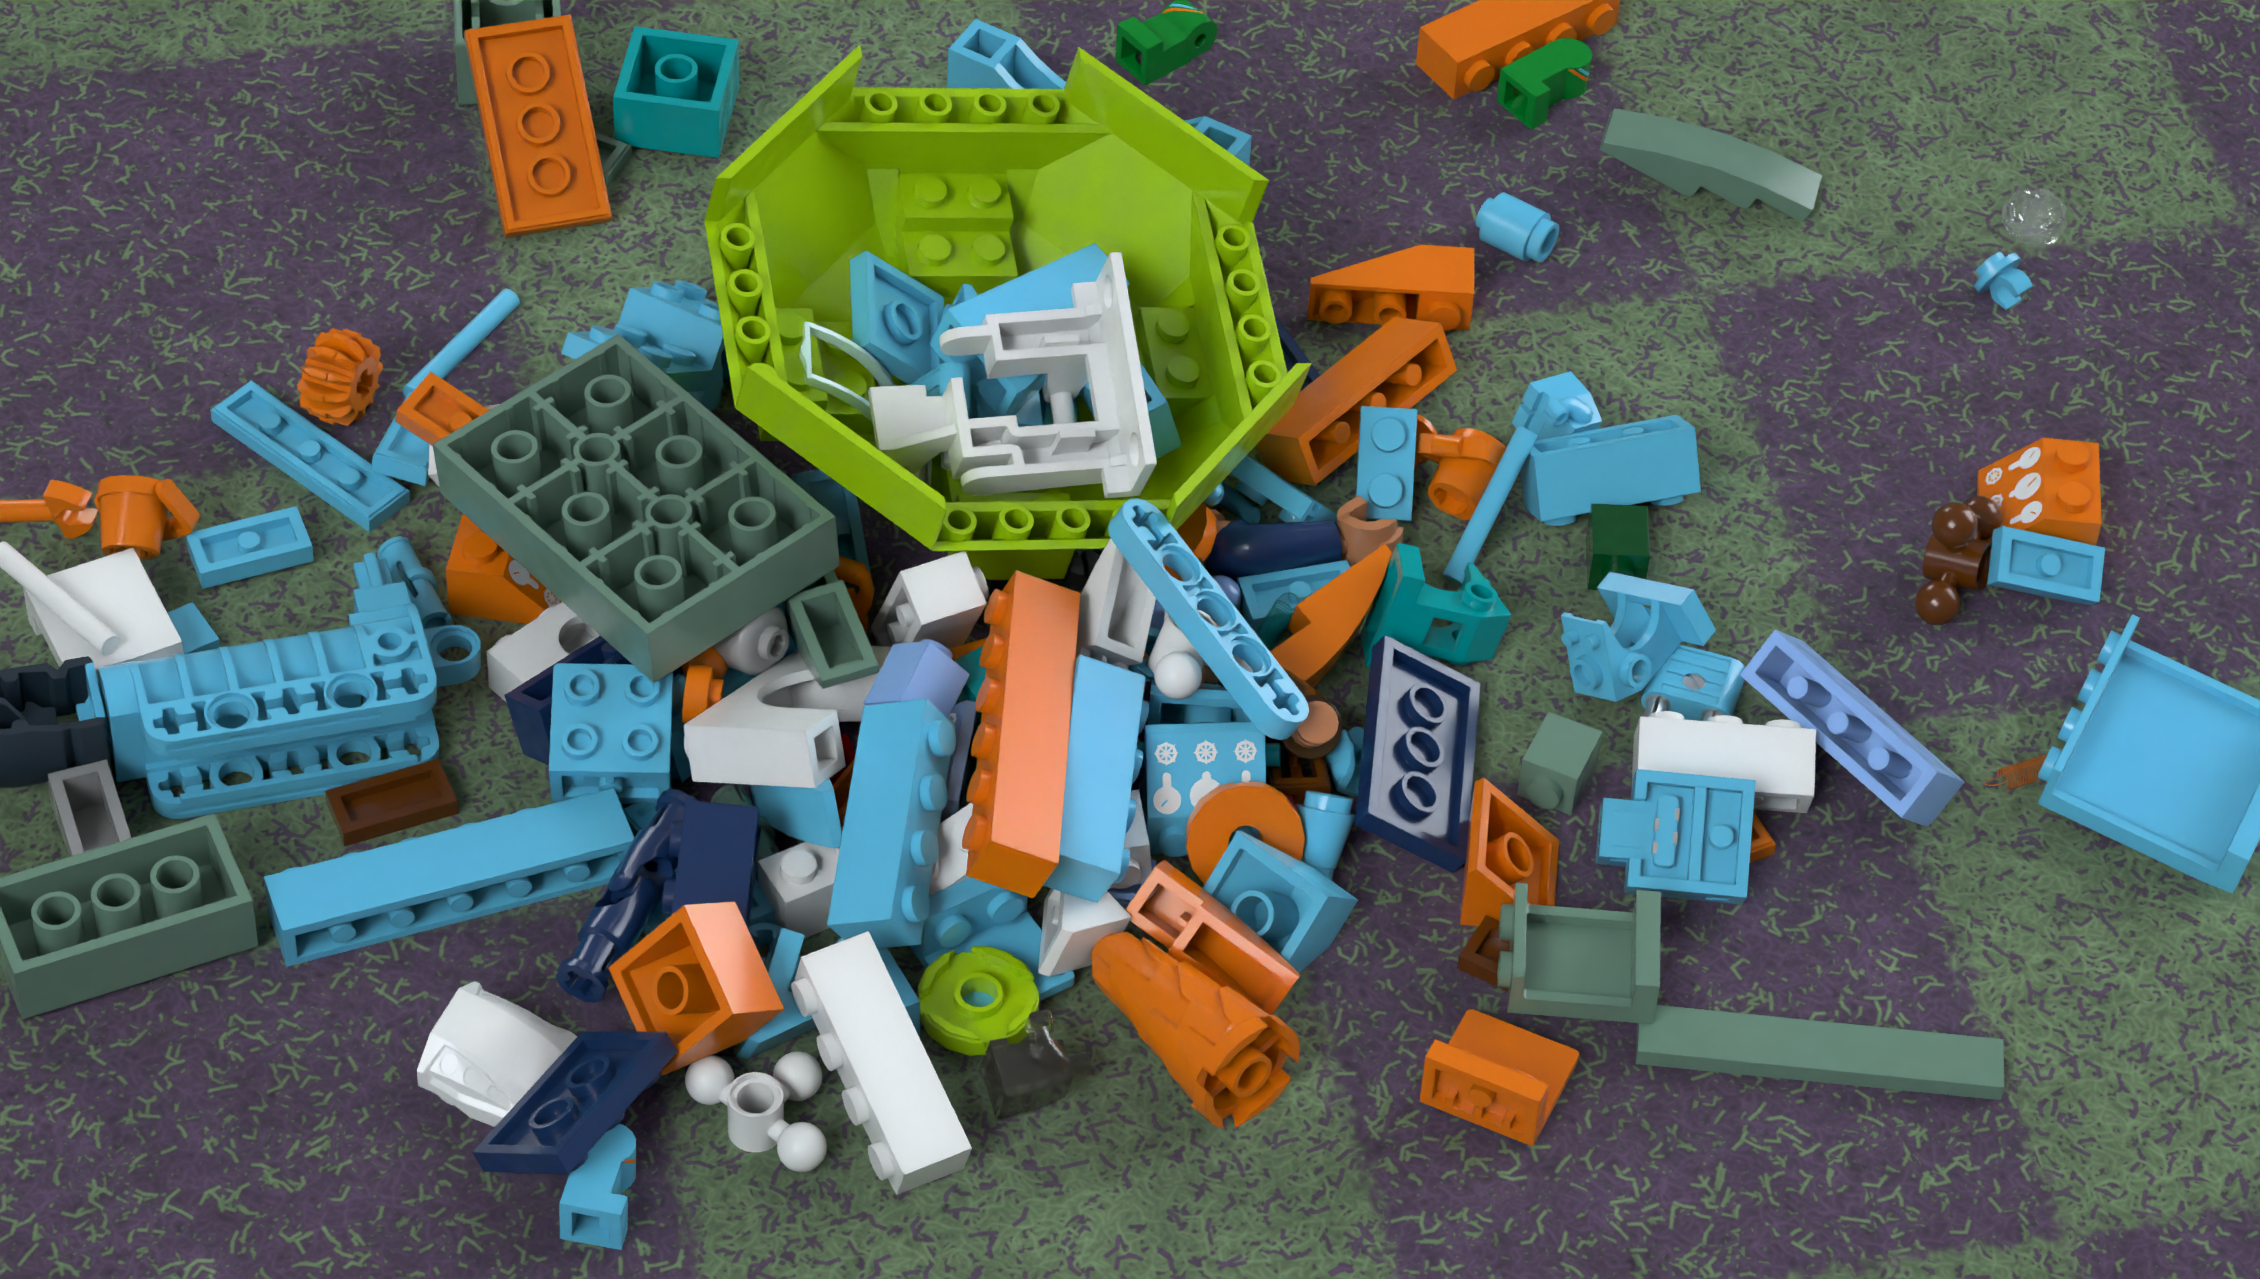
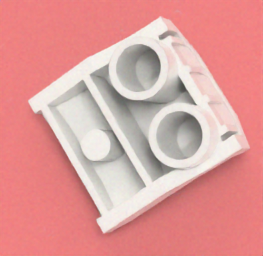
(487, 1053)

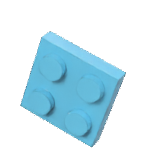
(894, 317)

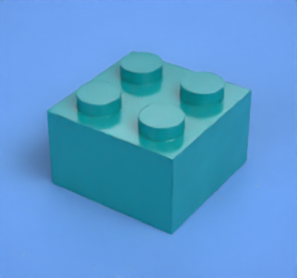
(676, 91)

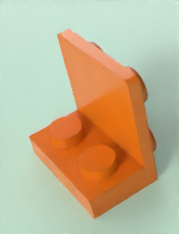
(1497, 1076)

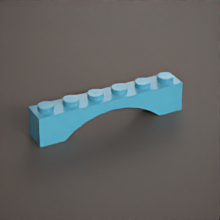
(998, 59)

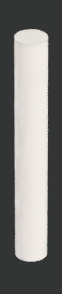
(57, 600)

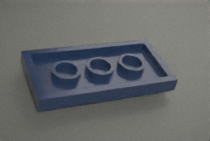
(1418, 754)

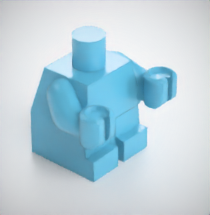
(1557, 407)

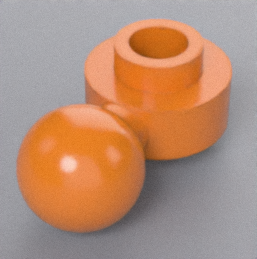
(703, 683)

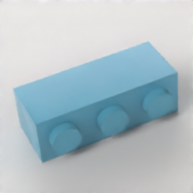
(1611, 466)

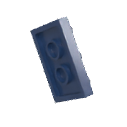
(575, 1102)

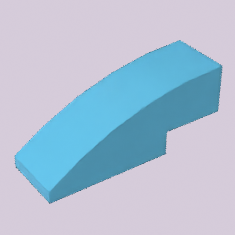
(801, 812)

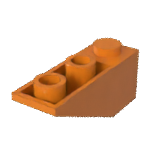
(1411, 284)

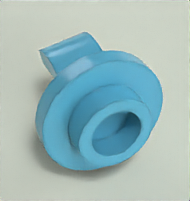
(2003, 279)

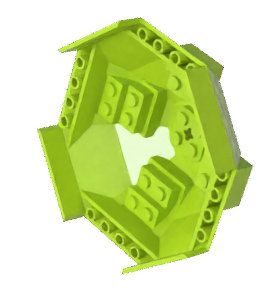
(976, 196)

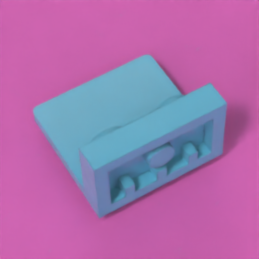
(610, 732)
(985, 916)

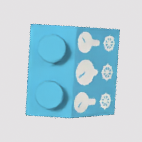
(1188, 763)

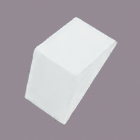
(1074, 927)

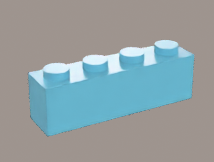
(1099, 777)
(892, 823)

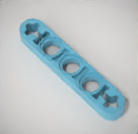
(1274, 707)

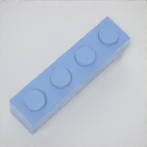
(1852, 728)

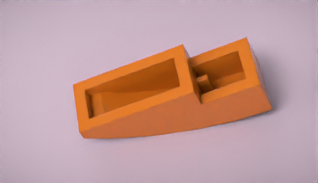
(1331, 619)
(1210, 937)

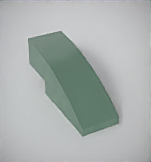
(829, 632)

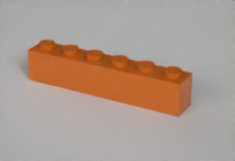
(1022, 734)

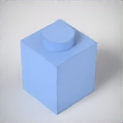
(919, 672)

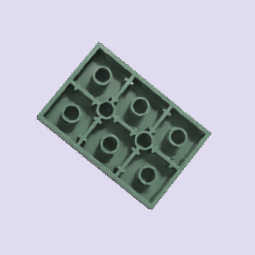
(637, 507)

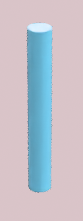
(467, 338)
(1490, 504)

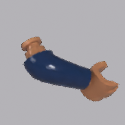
(1265, 548)

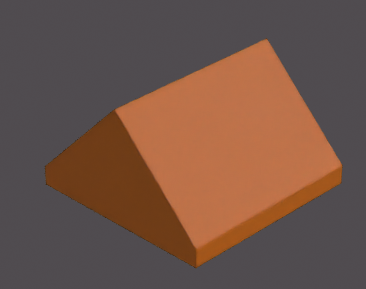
(1505, 850)

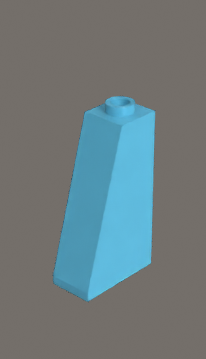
(1035, 291)

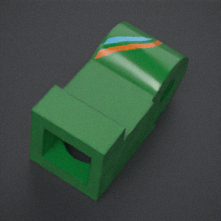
(1164, 40)
(1544, 78)

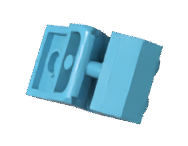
(674, 331)

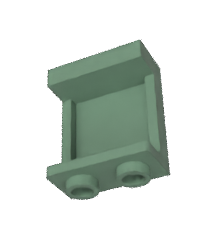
(1581, 959)

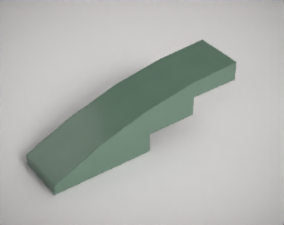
(1696, 156)

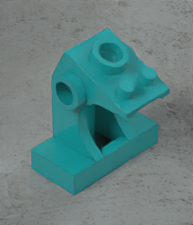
(1408, 605)

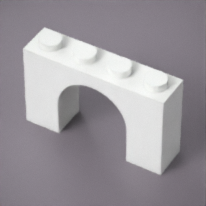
(777, 728)

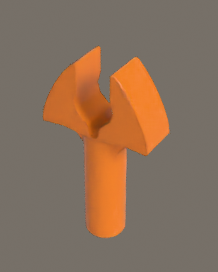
(61, 504)

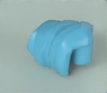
(1346, 761)

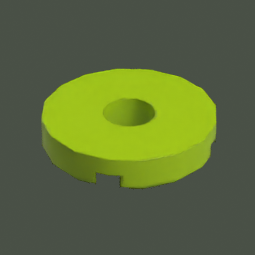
(969, 1027)

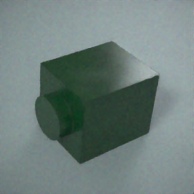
(1616, 542)

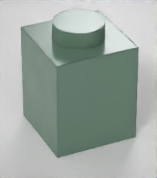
(1559, 763)

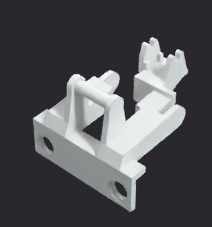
(1072, 347)

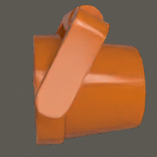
(1464, 468)
(136, 514)

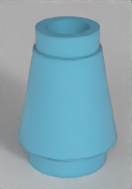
(1326, 826)

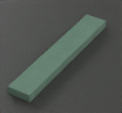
(1822, 1052)

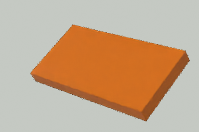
(537, 126)

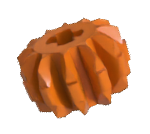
(340, 376)

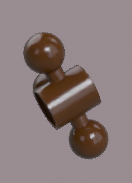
(1956, 556)

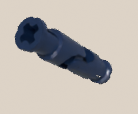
(625, 905)

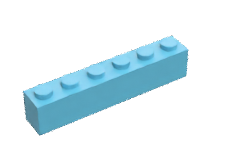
(447, 876)

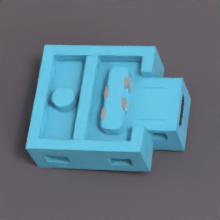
(1681, 835)

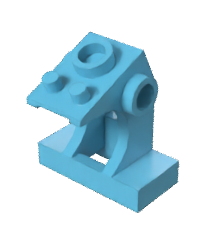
(1628, 654)

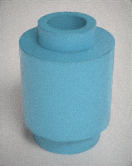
(1517, 228)

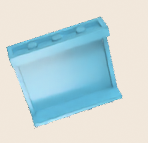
(2161, 763)

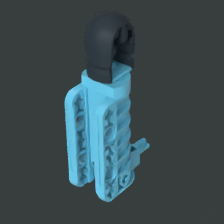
(245, 708)

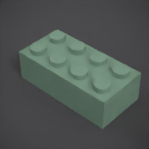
(122, 915)

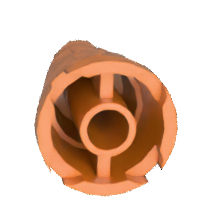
(1205, 1034)

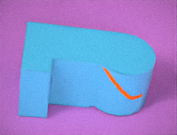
(592, 1200)

